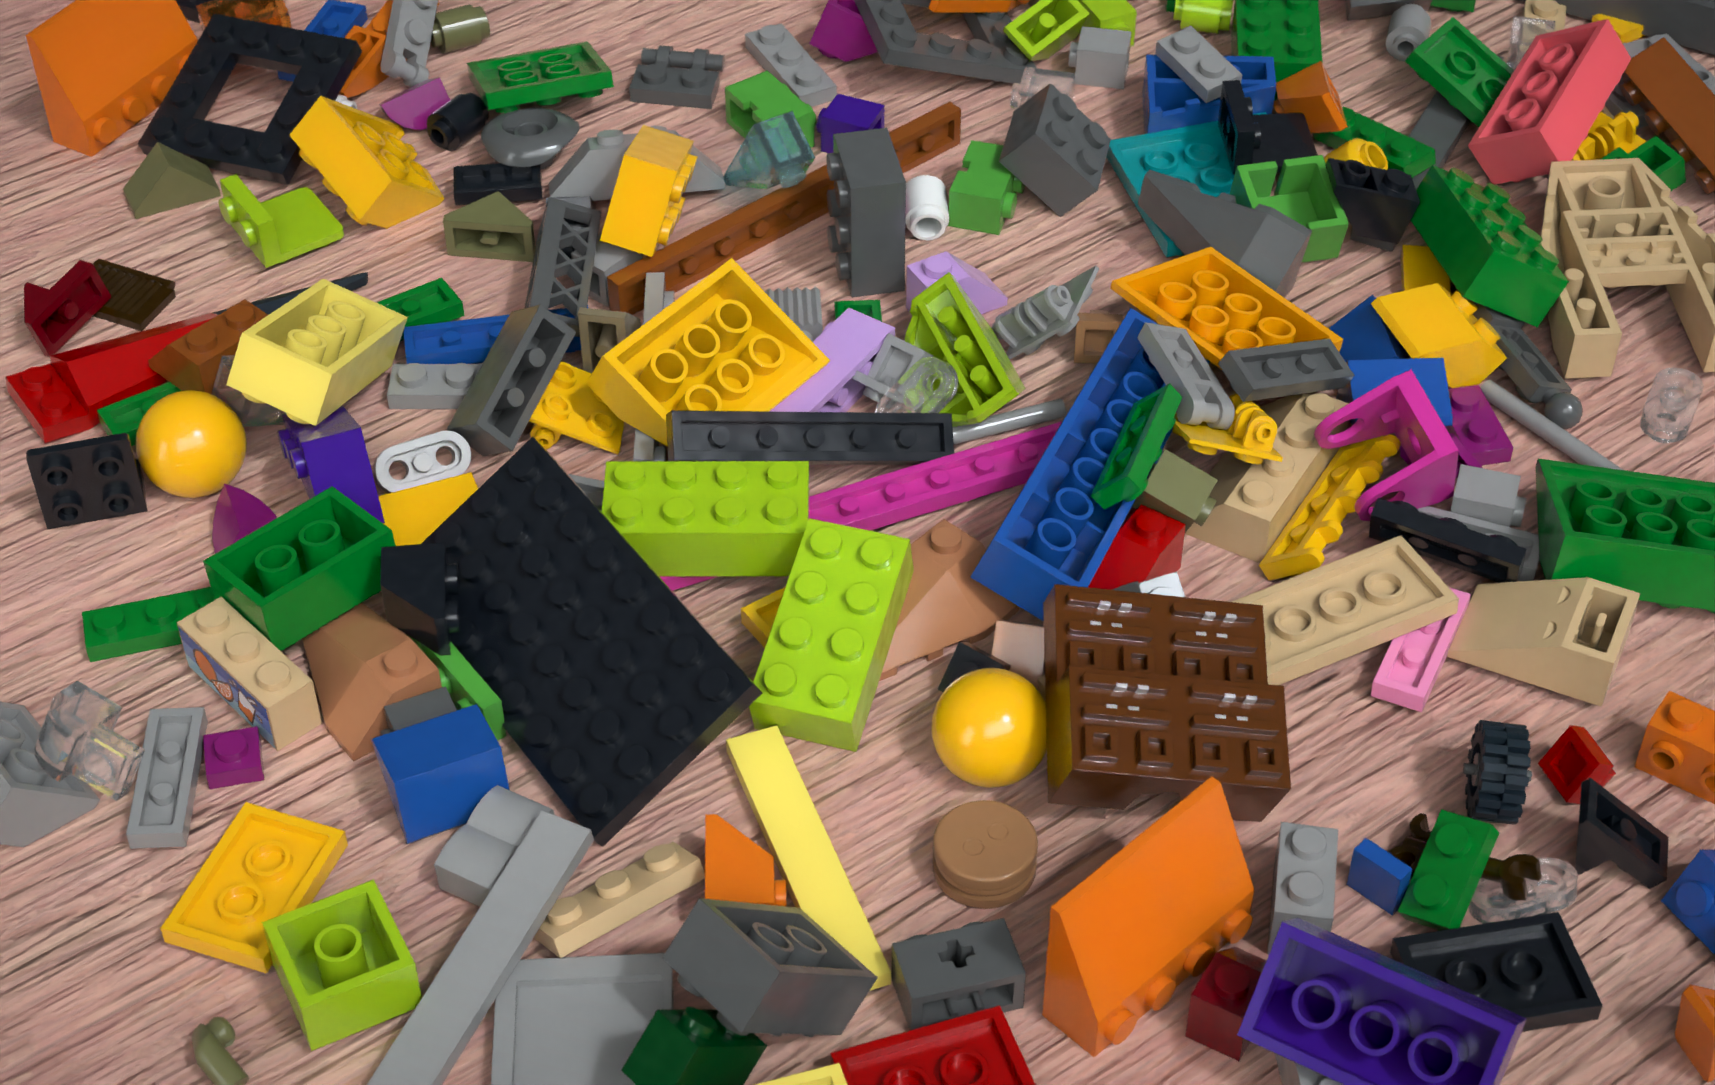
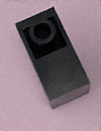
(1374, 199)
(417, 593)

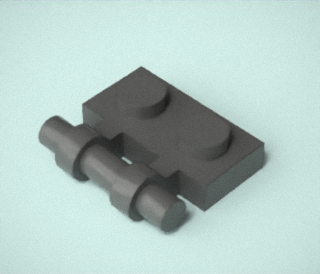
(664, 85)

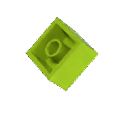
(343, 964)

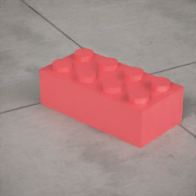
(1550, 102)

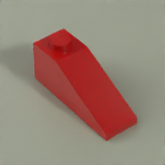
(1141, 550)

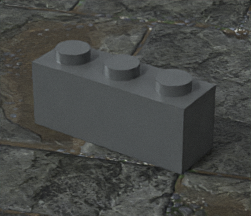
(512, 380)

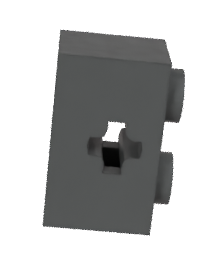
(957, 973)

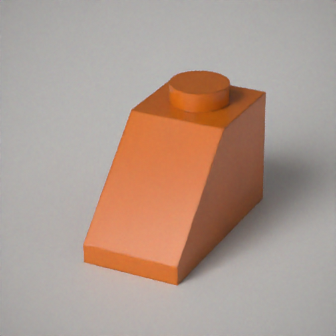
(1314, 96)
(738, 867)

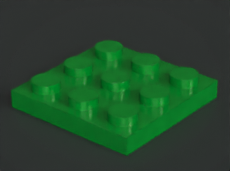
(540, 76)

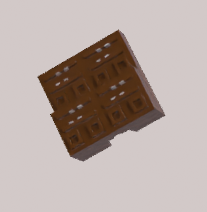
(1160, 700)

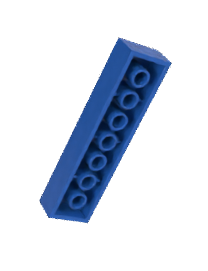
(1055, 525)

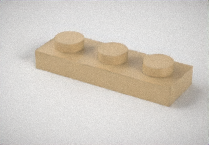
(619, 898)

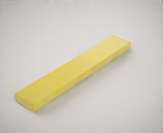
(802, 845)

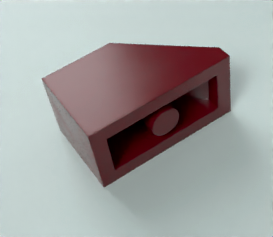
(1222, 1001)

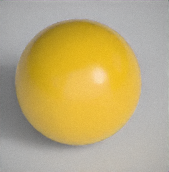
(191, 444)
(990, 727)

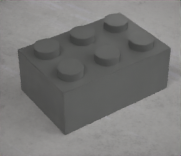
(867, 212)
(768, 969)

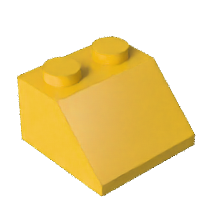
(1442, 325)

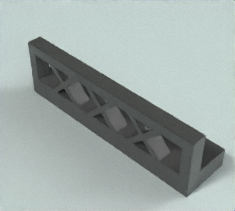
(549, 253)

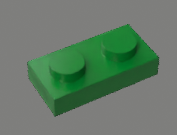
(1448, 871)

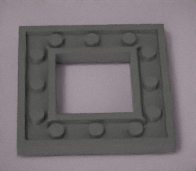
(985, 57)

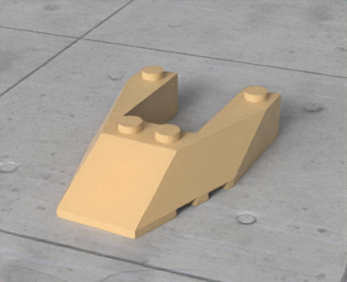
(1617, 229)

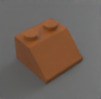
(196, 357)

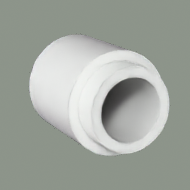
(926, 207)

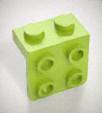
(280, 225)

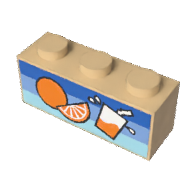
(249, 673)

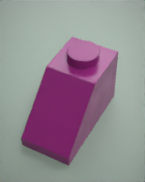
(842, 32)

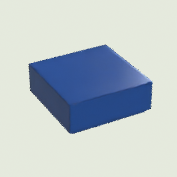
(1378, 876)

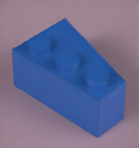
(1173, 104)

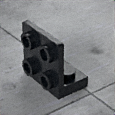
(1262, 136)
(87, 480)

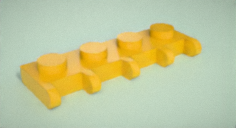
(1325, 507)

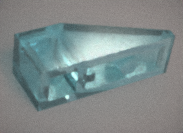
(771, 155)

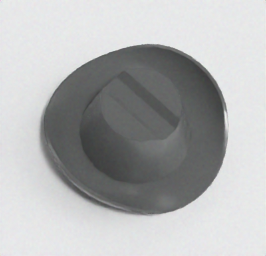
(528, 136)

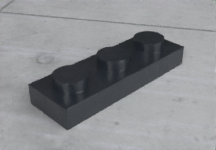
(1448, 541)

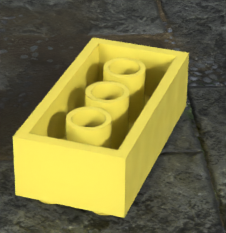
(316, 352)

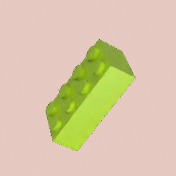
(710, 514)
(832, 634)

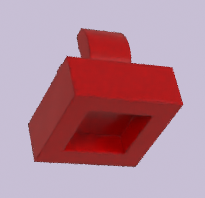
(1574, 760)

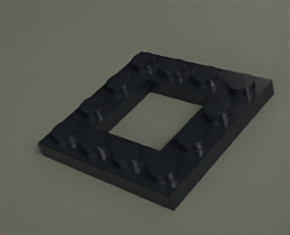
(179, 123)

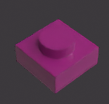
(233, 757)

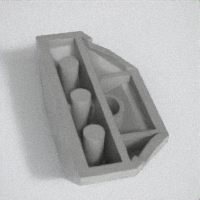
(598, 160)

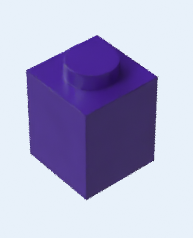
(848, 115)

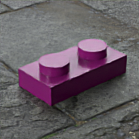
(1478, 426)

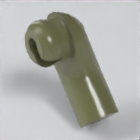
(212, 1057)

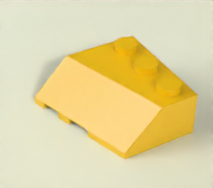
(365, 163)

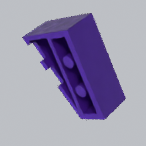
(330, 457)

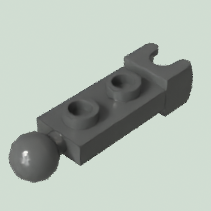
(1531, 371)

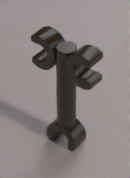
(1509, 873)

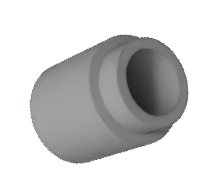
(1407, 30)

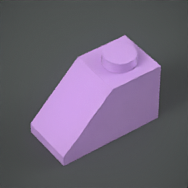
(974, 282)

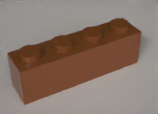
(1675, 105)

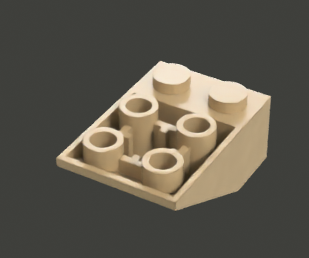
(1548, 633)

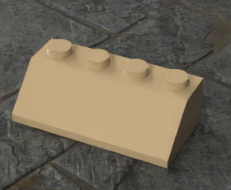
(1262, 498)

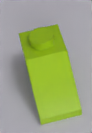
(1046, 27)

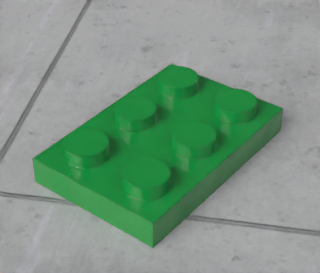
(1461, 69)

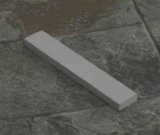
(485, 954)

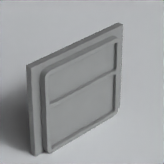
(576, 1018)

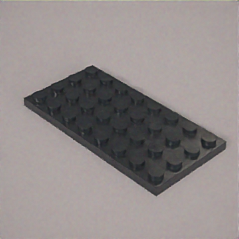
(583, 643)

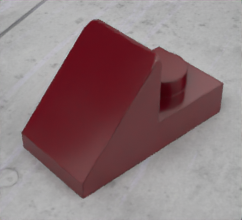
(63, 309)

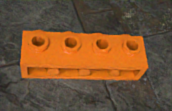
(1681, 746)

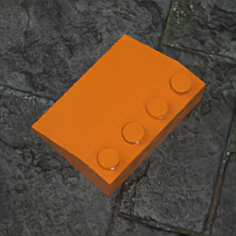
(107, 66)
(1147, 921)

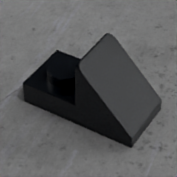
(1618, 834)

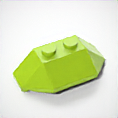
(957, 333)

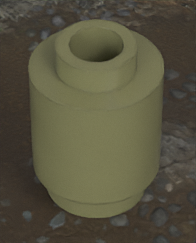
(459, 28)

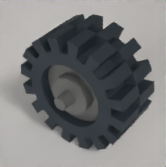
(1497, 772)

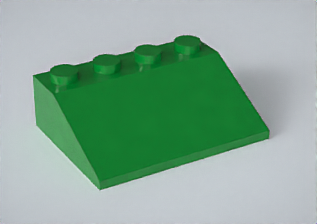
(1628, 531)

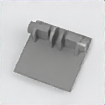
(1044, 315)

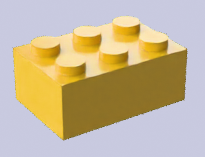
(649, 191)

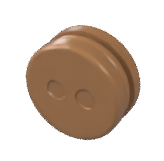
(985, 854)

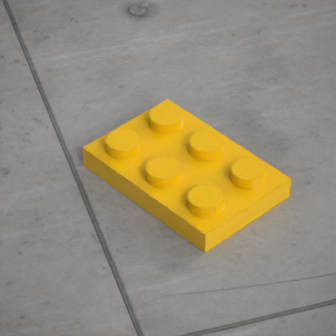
(253, 874)

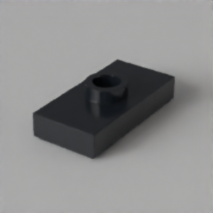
(479, 181)

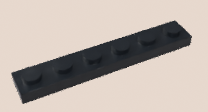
(809, 437)

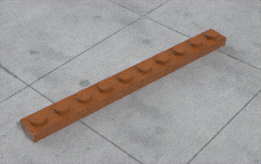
(770, 216)

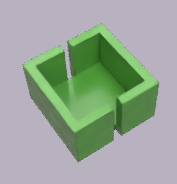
(1302, 195)

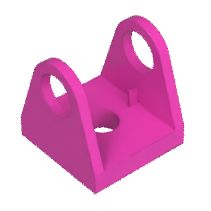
(1401, 409)

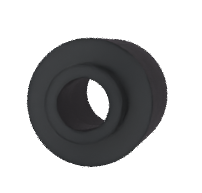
(457, 121)

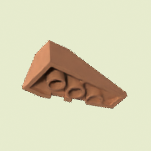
(943, 599)
(359, 669)

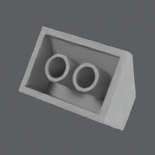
(29, 798)

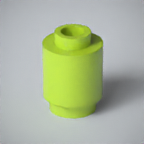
(1204, 14)

